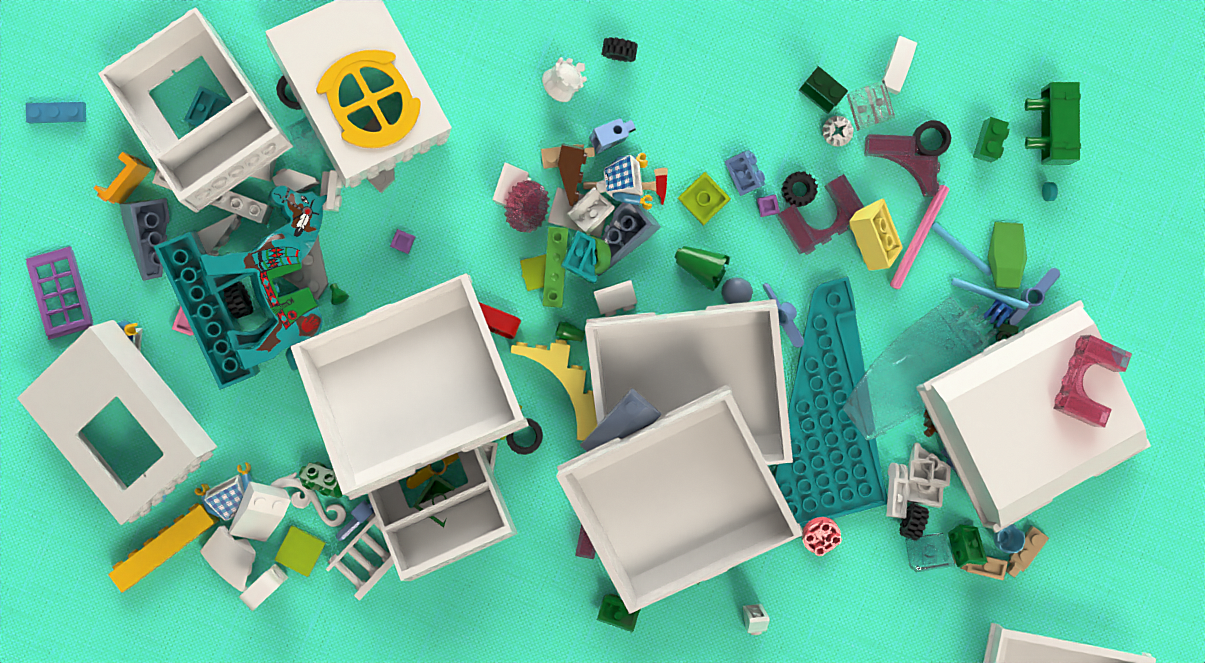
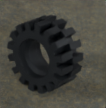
(619, 49)
(810, 185)
(238, 300)
(915, 522)

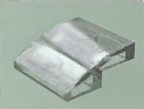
(870, 105)

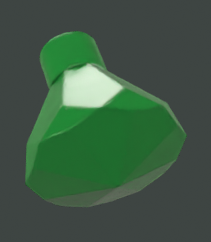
(338, 295)

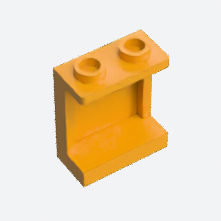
(126, 181)

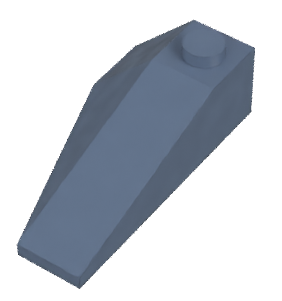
(146, 227)

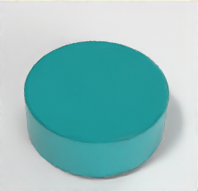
(1049, 191)

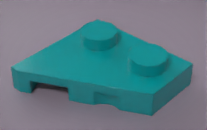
(205, 106)

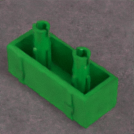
(1059, 123)

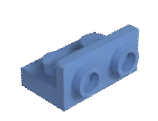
(745, 172)

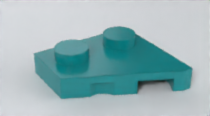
(581, 257)

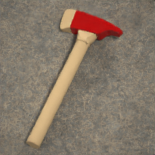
(658, 185)

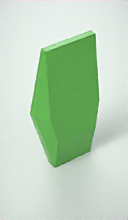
(1007, 254)

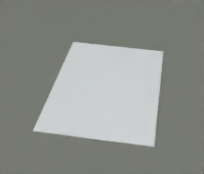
(560, 210)

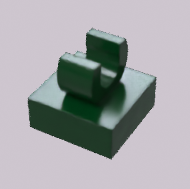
(1005, 329)

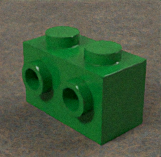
(991, 140)

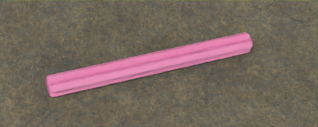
(919, 237)

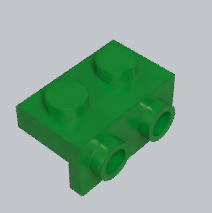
(616, 614)

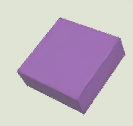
(768, 205)
(402, 241)

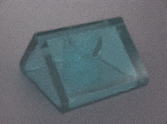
(929, 553)

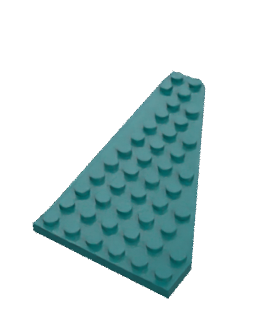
(832, 462)

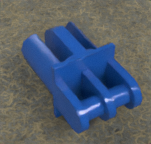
(999, 311)

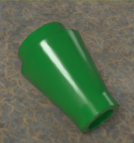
(569, 332)

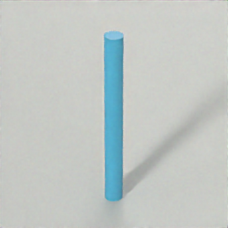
(961, 248)
(989, 293)

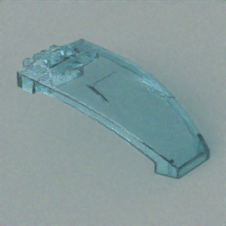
(923, 351)

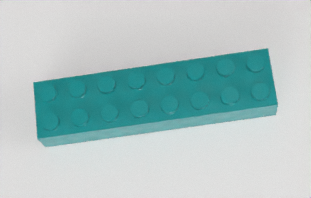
(205, 313)

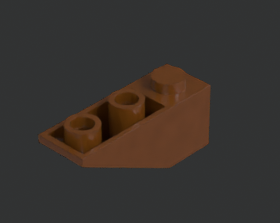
(569, 164)

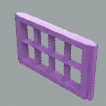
(50, 258)

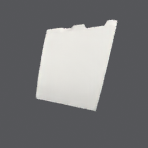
(926, 477)
(229, 557)

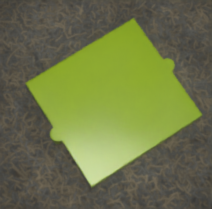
(534, 272)

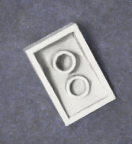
(259, 511)

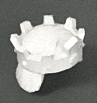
(563, 79)

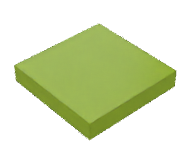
(704, 198)
(300, 551)

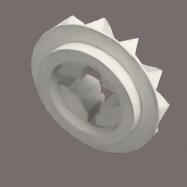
(829, 128)

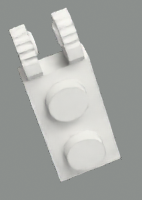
(897, 491)

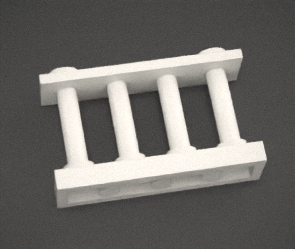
(375, 572)

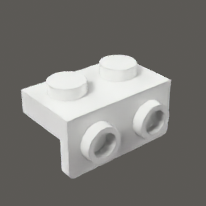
(331, 187)
(590, 211)

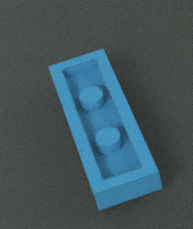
(56, 112)

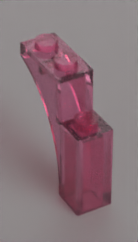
(902, 151)

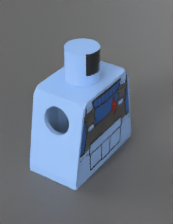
(605, 138)

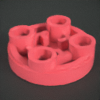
(821, 535)

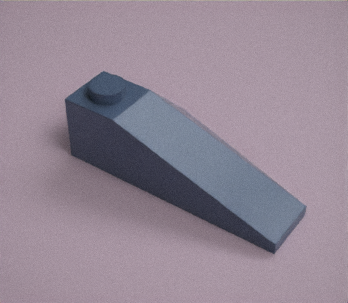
(628, 230)
(625, 418)

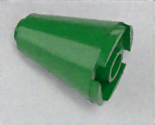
(703, 265)

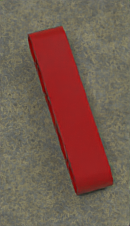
(500, 322)

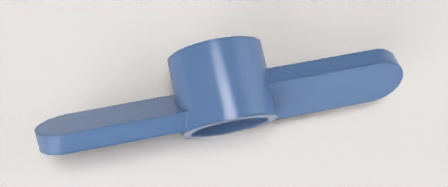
(1040, 288)
(786, 314)
(360, 514)

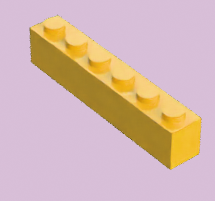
(163, 547)

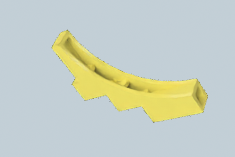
(572, 379)

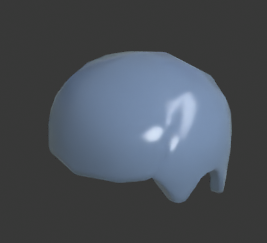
(737, 291)

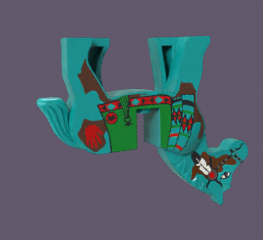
(290, 316)

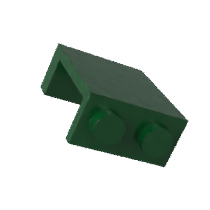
(823, 90)

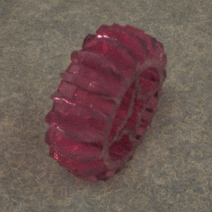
(526, 206)

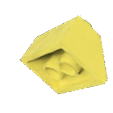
(876, 235)

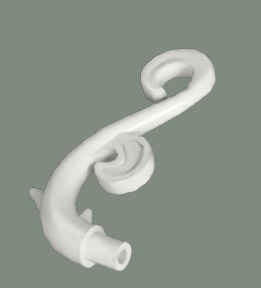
(310, 496)

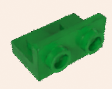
(967, 545)

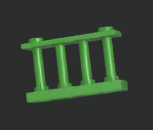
(553, 271)

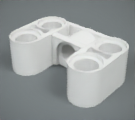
(263, 587)

